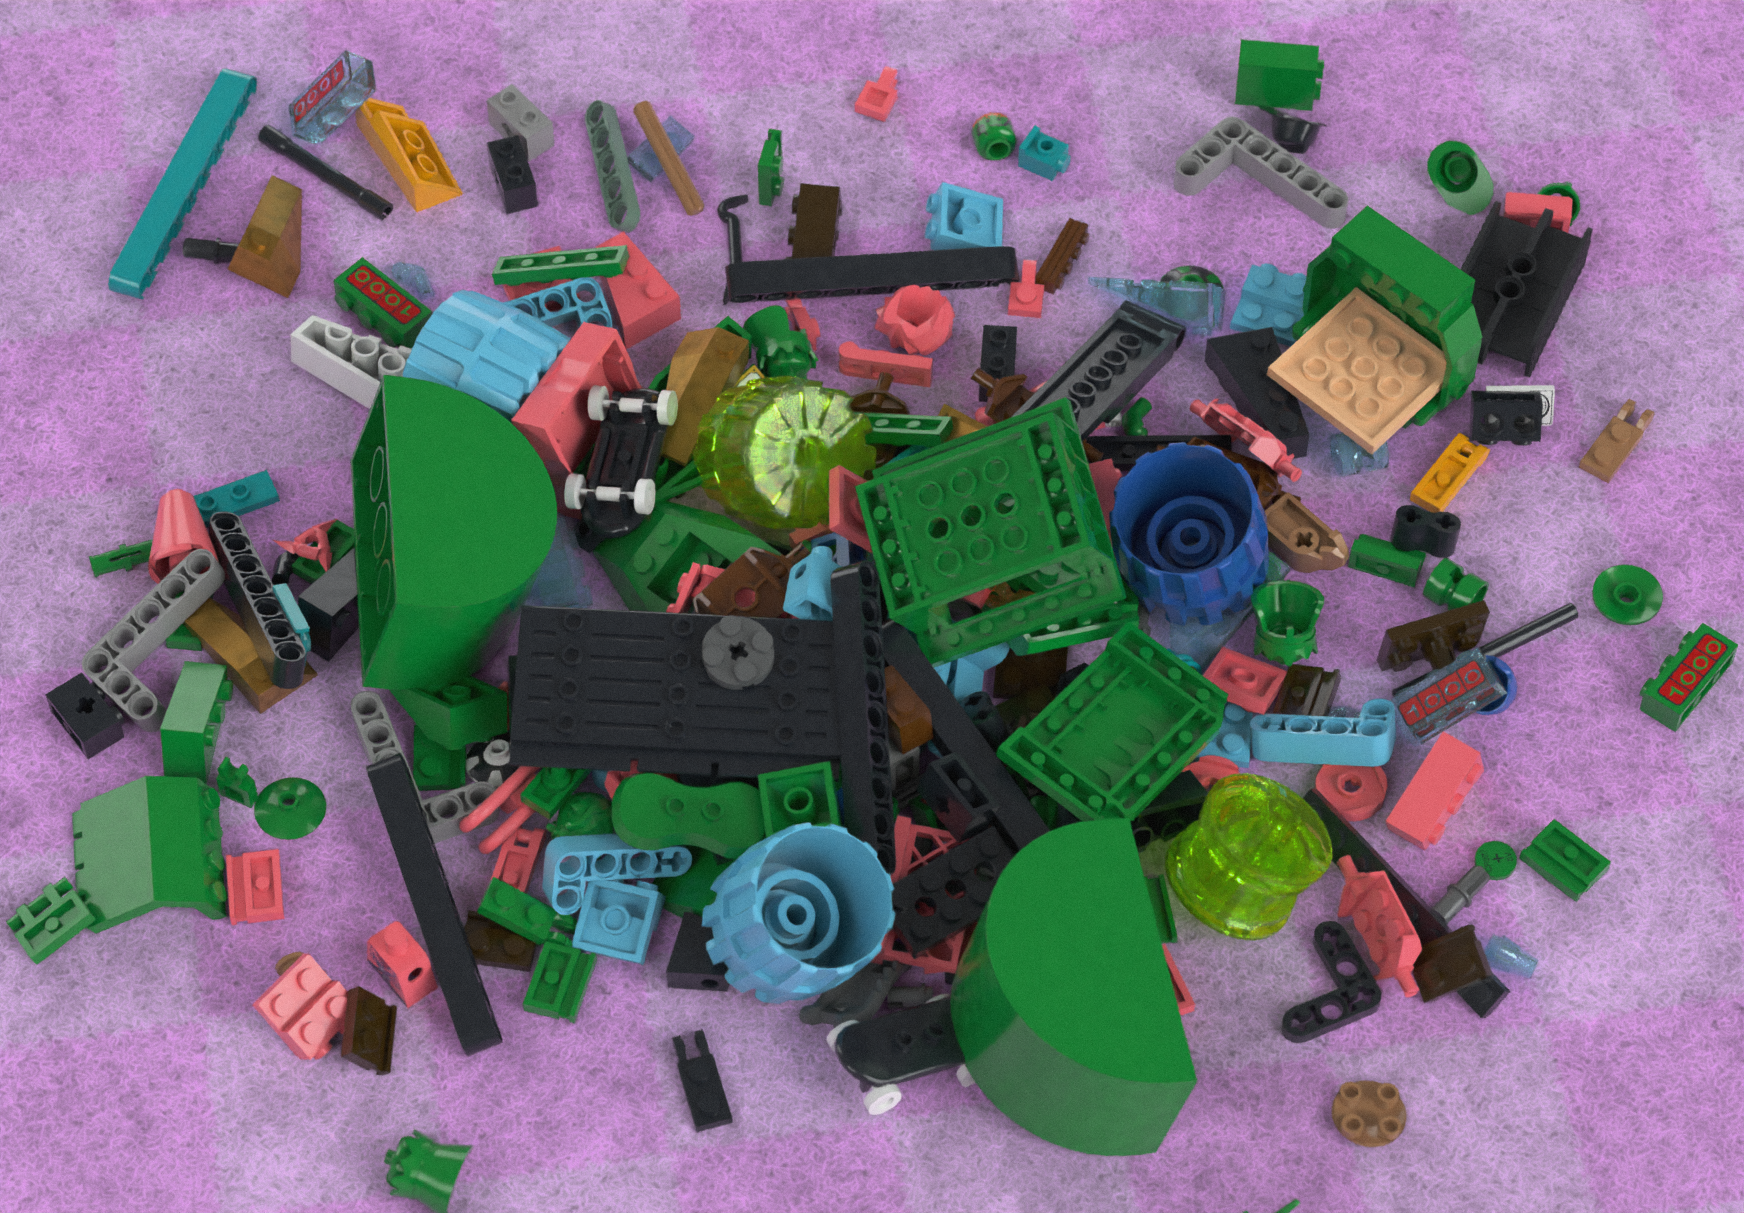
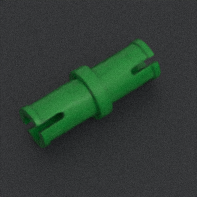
(102, 565)

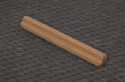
(668, 158)

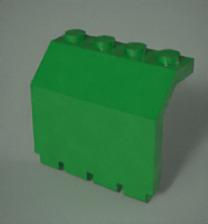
(150, 850)

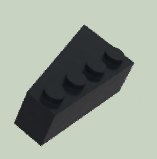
(1242, 369)
(332, 607)

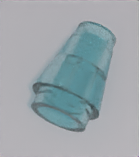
(1509, 957)

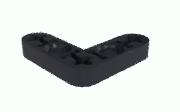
(1347, 987)

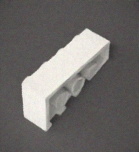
(345, 359)

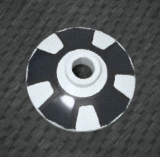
(490, 760)

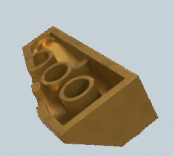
(272, 240)
(699, 372)
(229, 644)

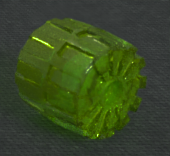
(750, 446)

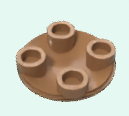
(1369, 1113)

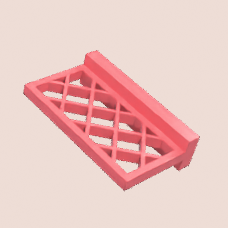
(904, 844)

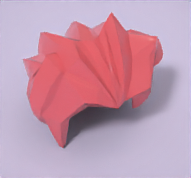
(916, 319)

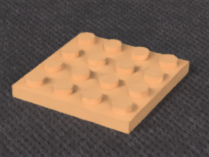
(1362, 370)

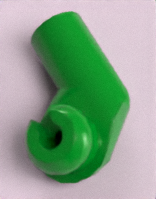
(1132, 418)

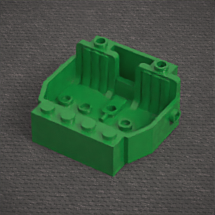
(1407, 282)

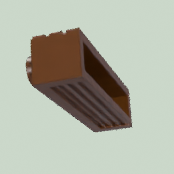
(1062, 255)

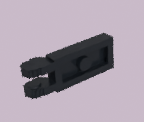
(702, 1085)

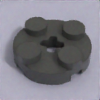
(736, 632)

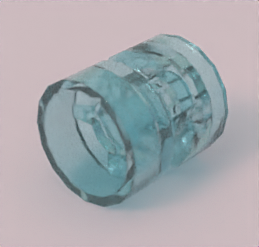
(1350, 457)

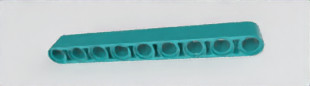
(181, 182)

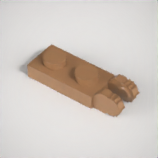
(1615, 443)

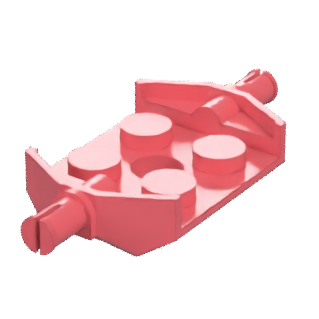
(1264, 445)
(1371, 903)

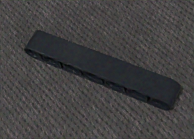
(256, 601)

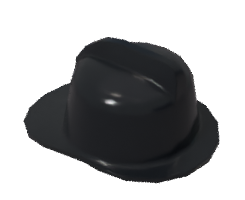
(1292, 131)

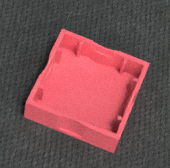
(557, 409)

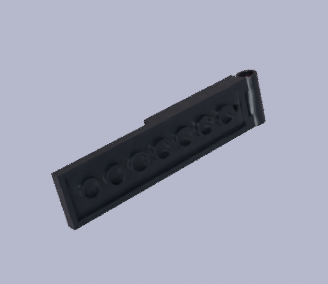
(1111, 366)

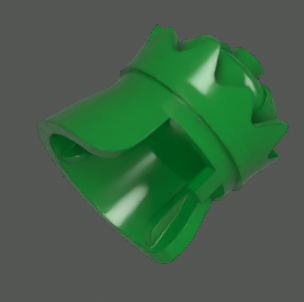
(777, 348)
(1286, 620)
(425, 1170)

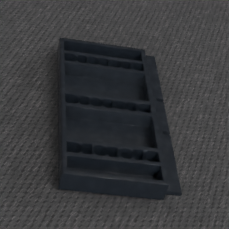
(635, 689)

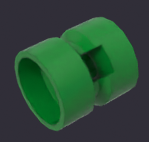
(1452, 587)

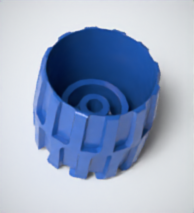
(1184, 499)

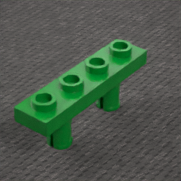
(552, 789)

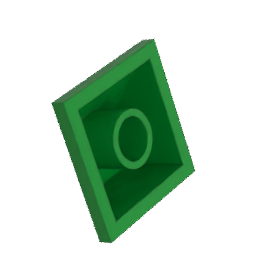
(799, 797)

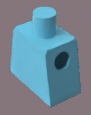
(810, 586)

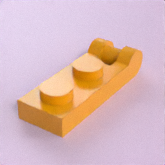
(1448, 474)

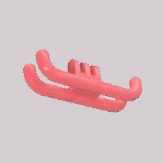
(508, 799)

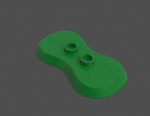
(662, 813)

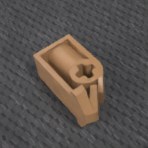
(1303, 538)

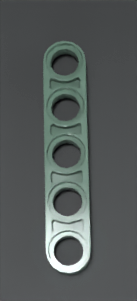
(620, 173)

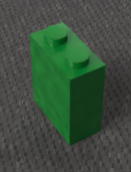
(1278, 75)

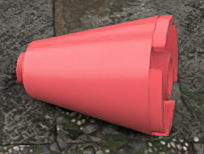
(177, 533)

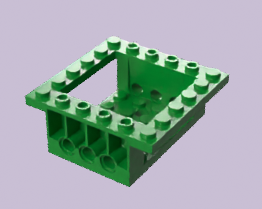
(1053, 520)

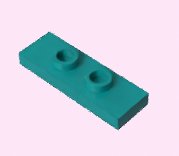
(238, 496)

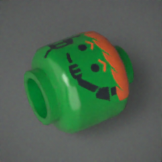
(994, 136)

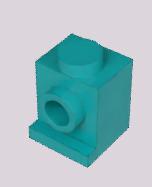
(1043, 154)

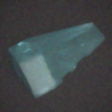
(1187, 303)

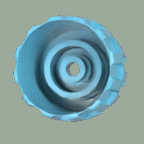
(485, 350)
(799, 913)

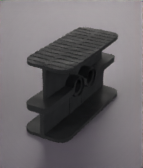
(1522, 283)

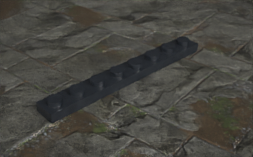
(1346, 840)

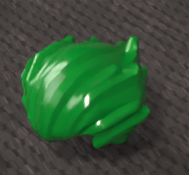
(583, 815)

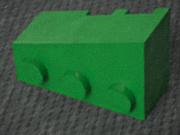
(194, 720)

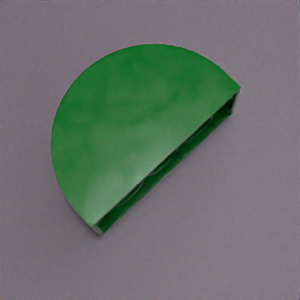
(444, 533)
(1073, 997)

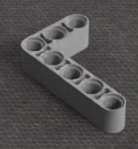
(1266, 162)
(149, 636)
(455, 802)

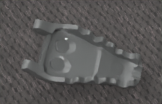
(858, 996)

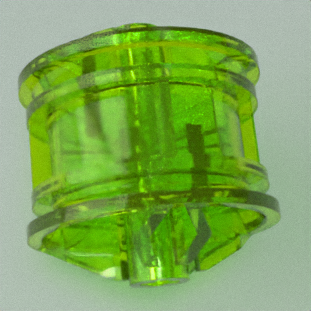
(1248, 857)

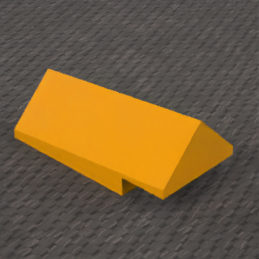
(407, 153)

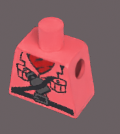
(397, 955)

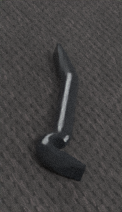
(733, 230)

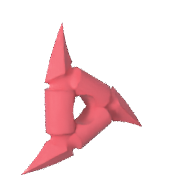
(317, 534)

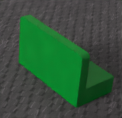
(1385, 560)

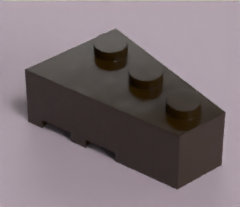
(816, 221)

